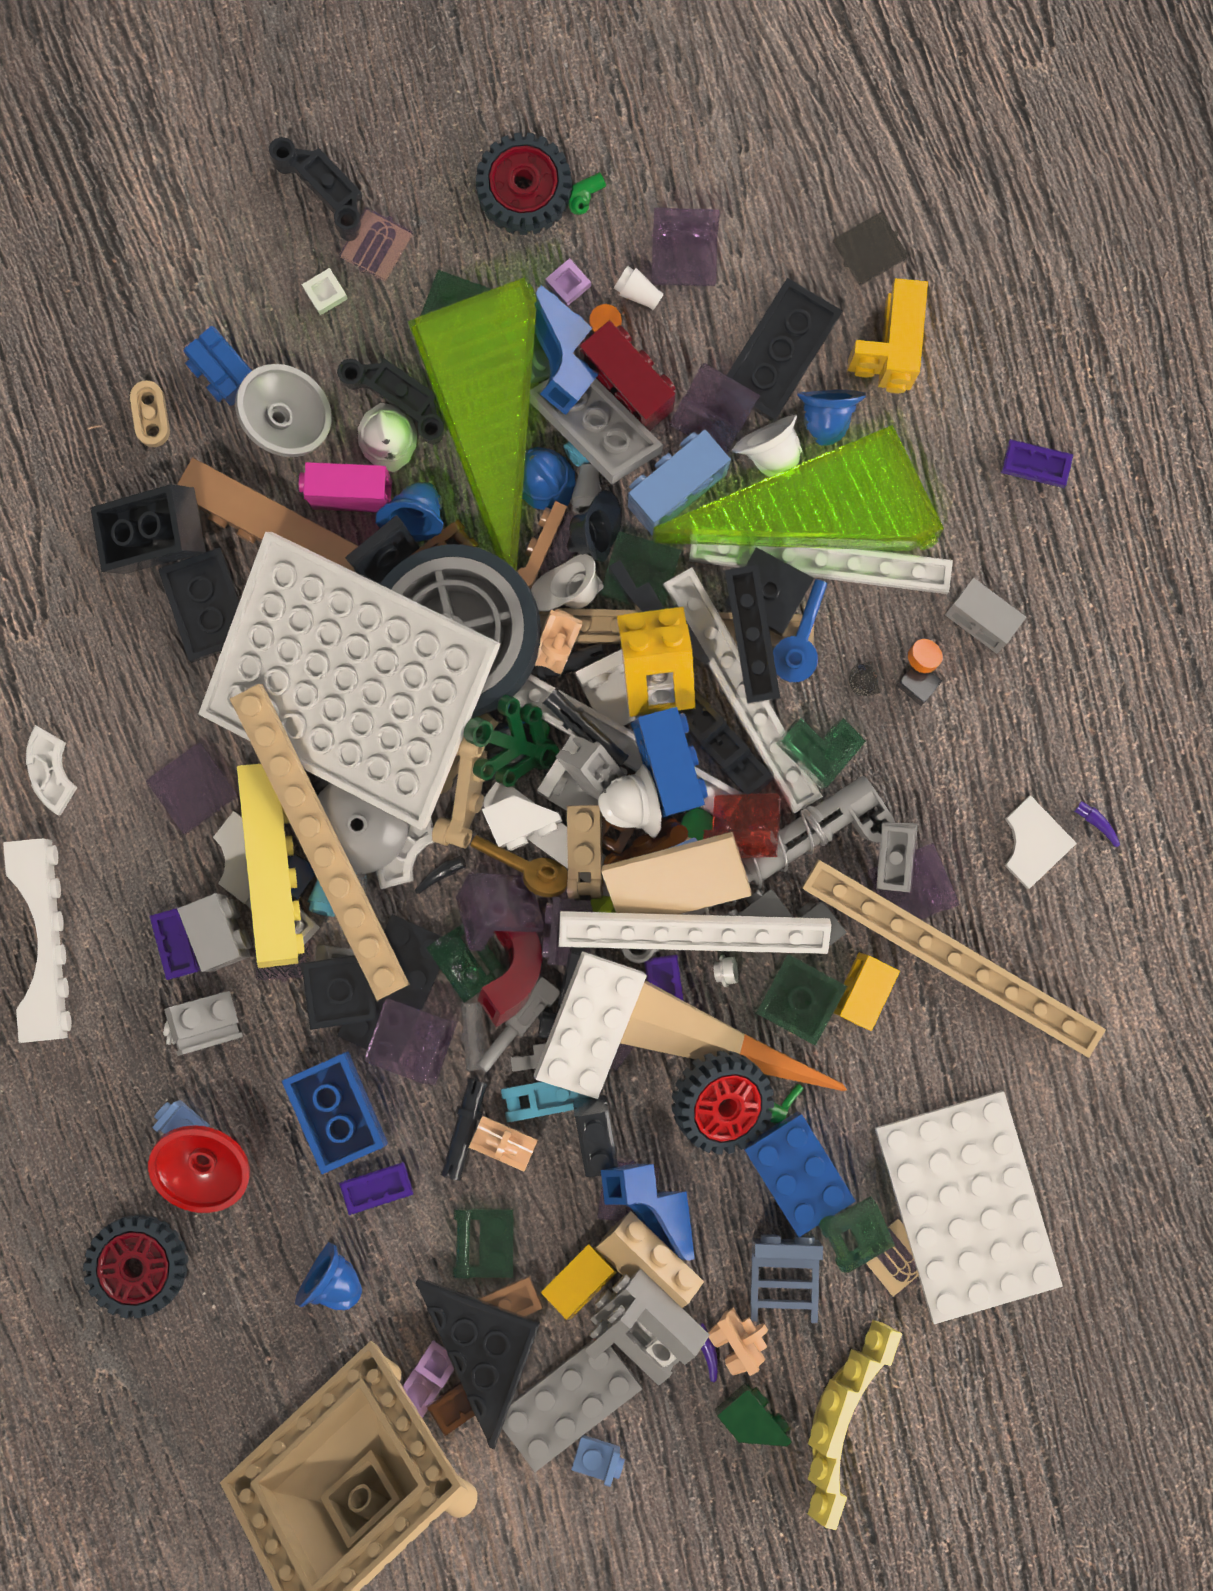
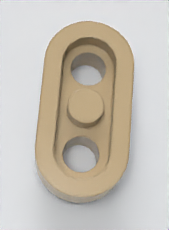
(149, 415)

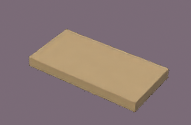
(678, 878)

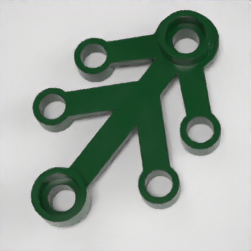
(540, 753)

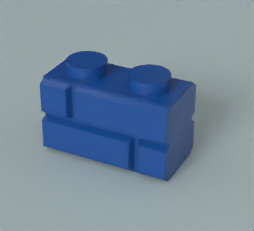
(218, 363)

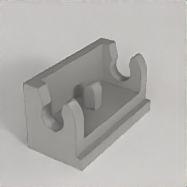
(985, 616)
(590, 766)

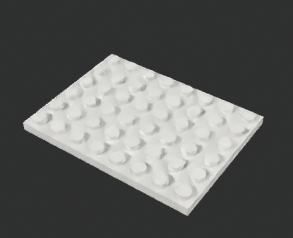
(356, 675)

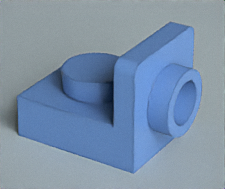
(176, 1116)
(598, 1459)

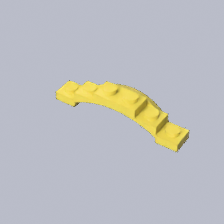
(834, 1415)

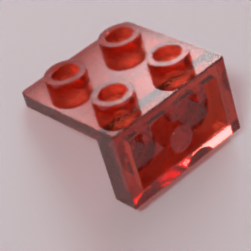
(751, 819)

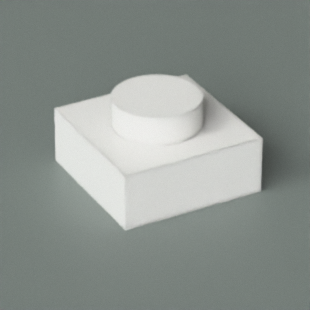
(324, 291)

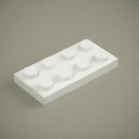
(589, 1025)

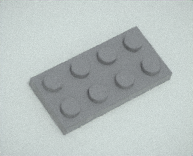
(601, 431)
(568, 1404)

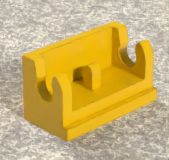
(867, 991)
(579, 1282)

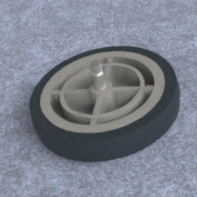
(484, 596)

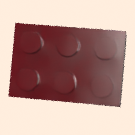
(629, 374)

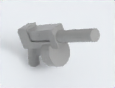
(542, 996)

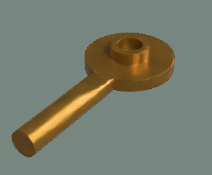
(540, 876)

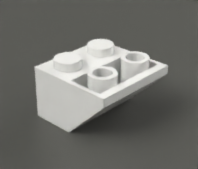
(516, 819)

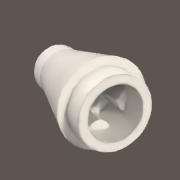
(638, 288)

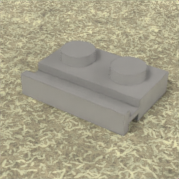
(203, 1023)

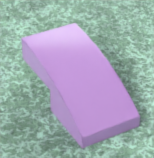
(428, 1377)

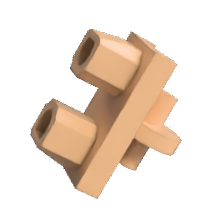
(557, 640)
(503, 1143)
(743, 1338)

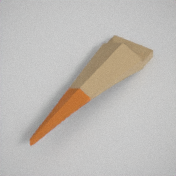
(677, 1028)

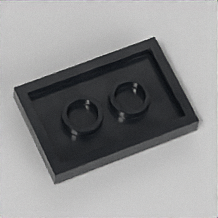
(201, 602)

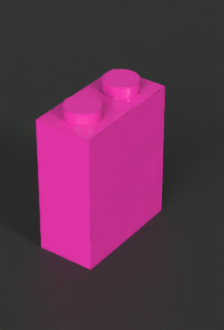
(345, 486)

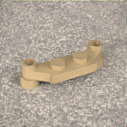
(467, 800)

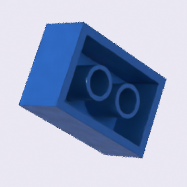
(670, 760)
(335, 1112)
(799, 1173)

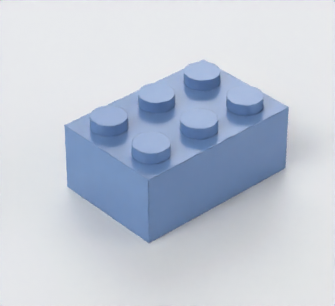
(678, 480)

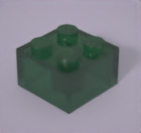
(800, 999)

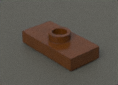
(451, 1409)

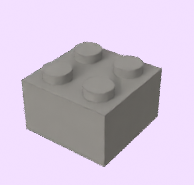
(215, 932)

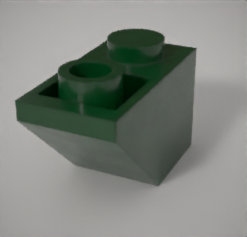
(749, 1419)

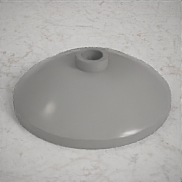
(291, 398)
(377, 841)

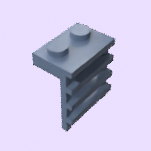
(785, 1253)

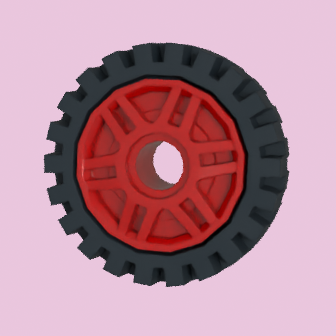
(709, 1084)

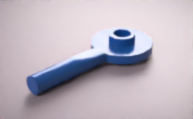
(795, 655)

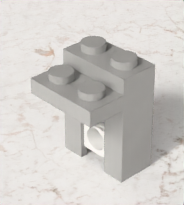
(645, 1326)

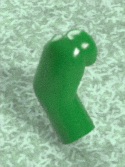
(582, 192)

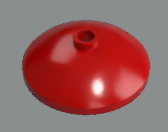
(194, 1180)

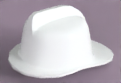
(568, 585)

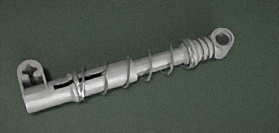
(848, 802)

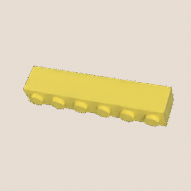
(268, 870)

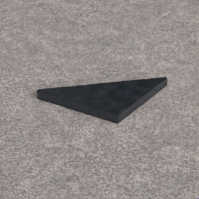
(485, 1349)

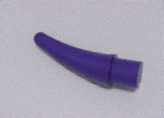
(1095, 818)
(711, 1357)

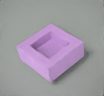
(568, 282)

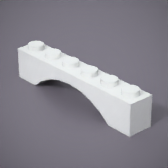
(32, 871)

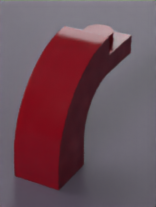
(511, 991)

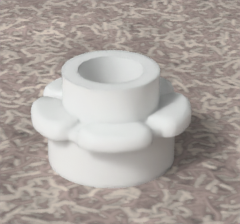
(726, 970)

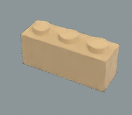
(634, 1246)

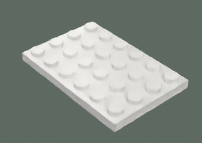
(968, 1207)

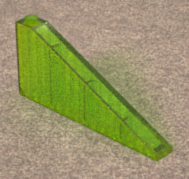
(481, 376)
(840, 500)

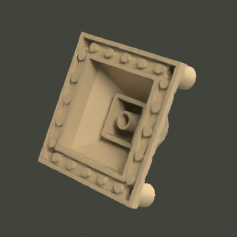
(344, 1482)

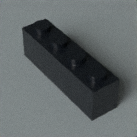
(752, 634)

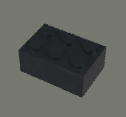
(147, 529)

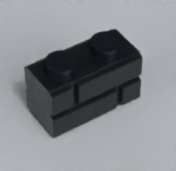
(595, 1135)

